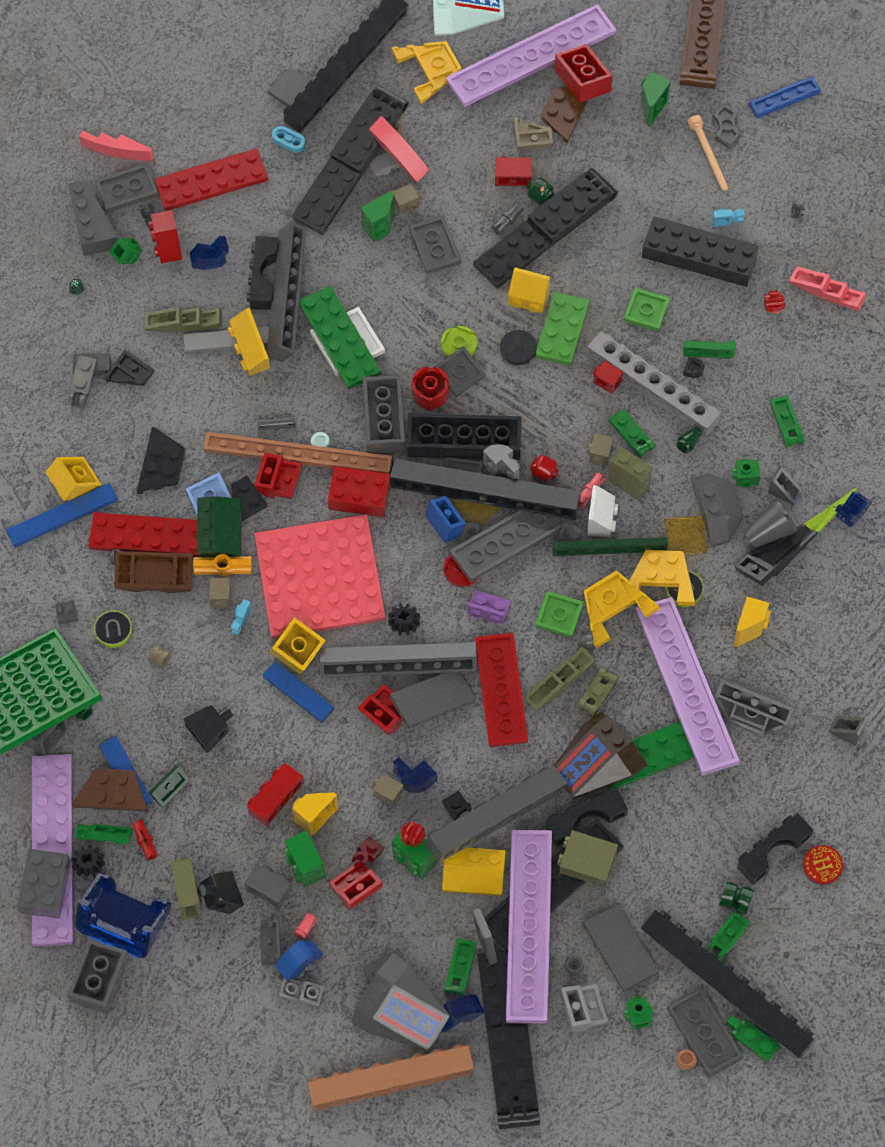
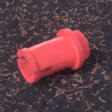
(305, 926)

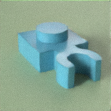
(726, 217)
(242, 612)

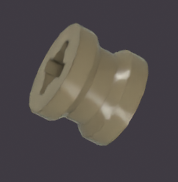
(159, 656)

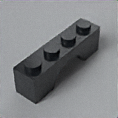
(264, 255)
(607, 806)
(793, 832)

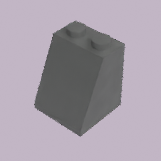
(47, 740)

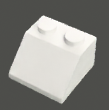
(601, 513)

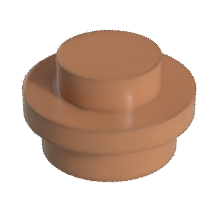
(685, 1059)

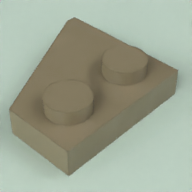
(532, 135)

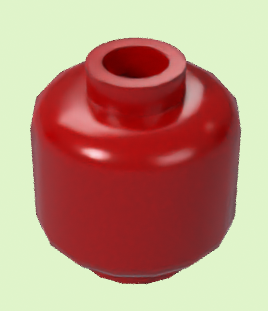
(544, 468)

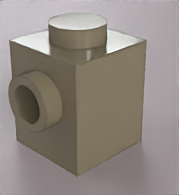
(406, 199)
(600, 449)
(220, 592)
(387, 790)

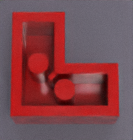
(165, 234)

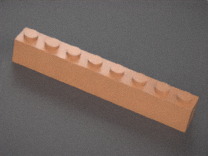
(390, 1077)

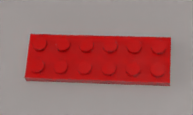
(211, 179)
(143, 534)
(501, 690)

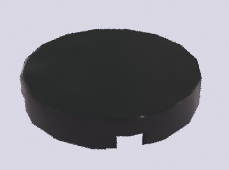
(518, 347)

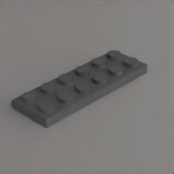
(503, 542)

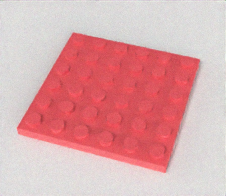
(320, 575)

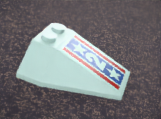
(461, 15)

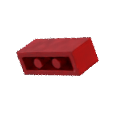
(275, 794)

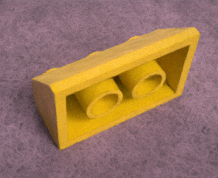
(248, 343)
(475, 872)

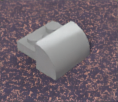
(499, 461)
(583, 1007)

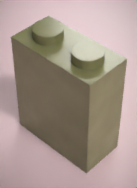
(630, 473)
(587, 858)
(186, 888)

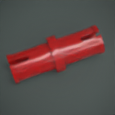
(149, 851)

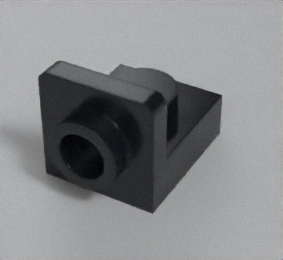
(456, 805)

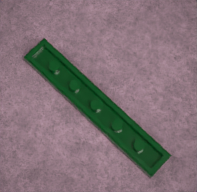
(610, 546)

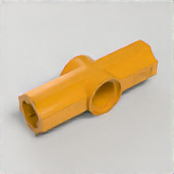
(210, 565)

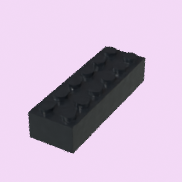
(700, 251)
(461, 435)

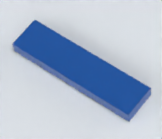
(784, 97)
(298, 692)
(119, 760)

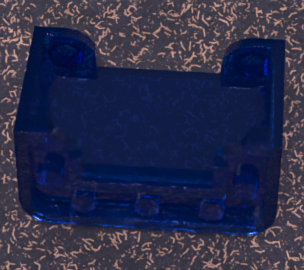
(120, 918)

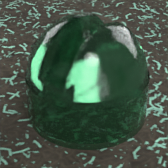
(76, 286)

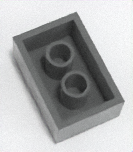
(44, 883)
(98, 976)

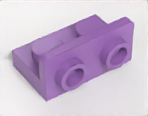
(488, 607)

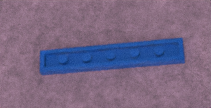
(62, 515)

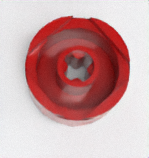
(430, 388)

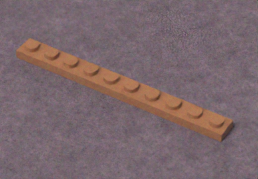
(294, 452)

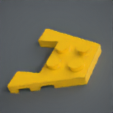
(435, 61)
(664, 569)
(611, 597)

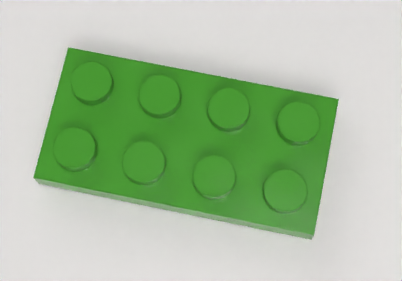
(562, 329)

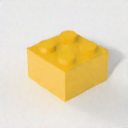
(297, 646)

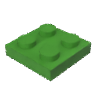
(646, 309)
(559, 614)

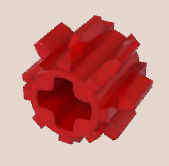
(774, 302)
(412, 834)

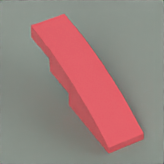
(120, 148)
(398, 149)
(827, 289)

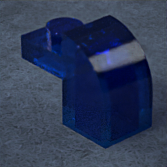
(209, 256)
(853, 508)
(414, 780)
(462, 1009)

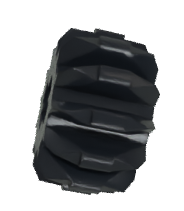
(412, 619)
(87, 855)

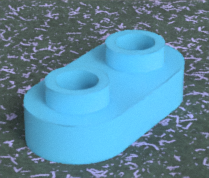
(289, 140)

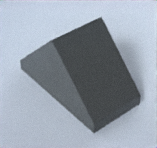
(784, 487)
(848, 728)

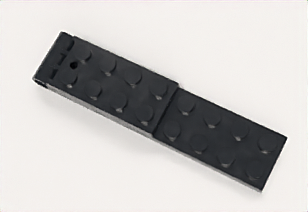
(348, 160)
(546, 227)
(508, 1050)

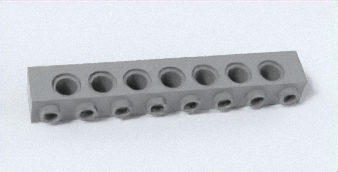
(706, 422)

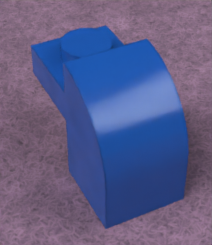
(297, 958)

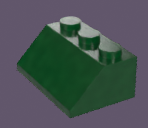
(218, 526)

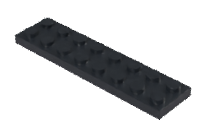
(561, 887)

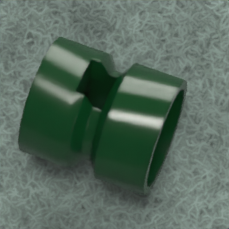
(736, 897)

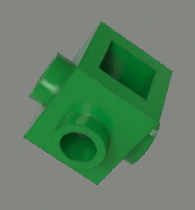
(126, 251)
(746, 473)
(638, 1013)

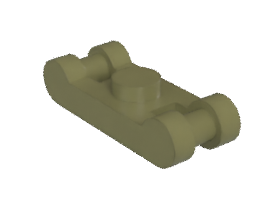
(597, 692)

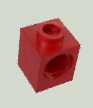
(607, 377)

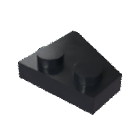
(129, 370)
(251, 499)

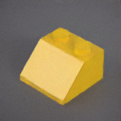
(529, 290)
(72, 477)
(752, 621)
(314, 810)

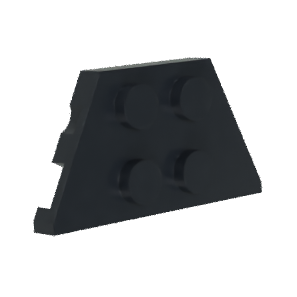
(161, 462)

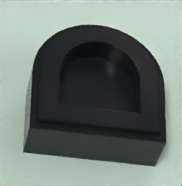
(694, 368)

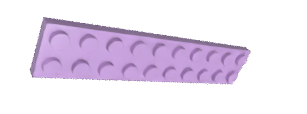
(529, 55)
(688, 688)
(54, 833)
(529, 927)

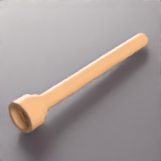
(696, 124)

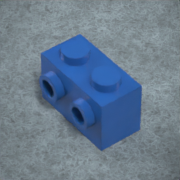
(445, 519)

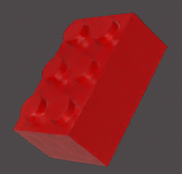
(583, 73)
(359, 491)

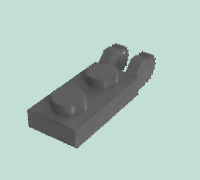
(82, 379)

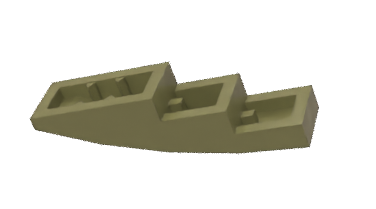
(183, 320)
(558, 681)

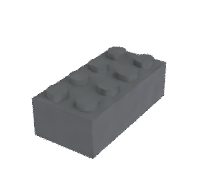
(384, 414)

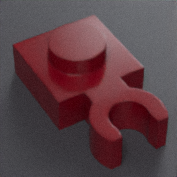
(368, 851)

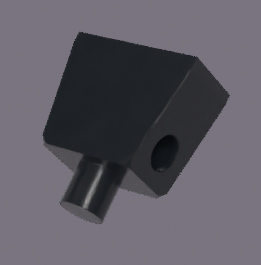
(208, 726)
(221, 892)

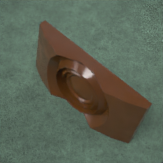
(153, 572)

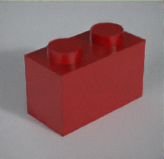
(512, 171)

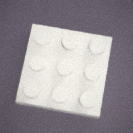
(364, 330)

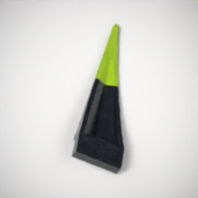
(775, 556)

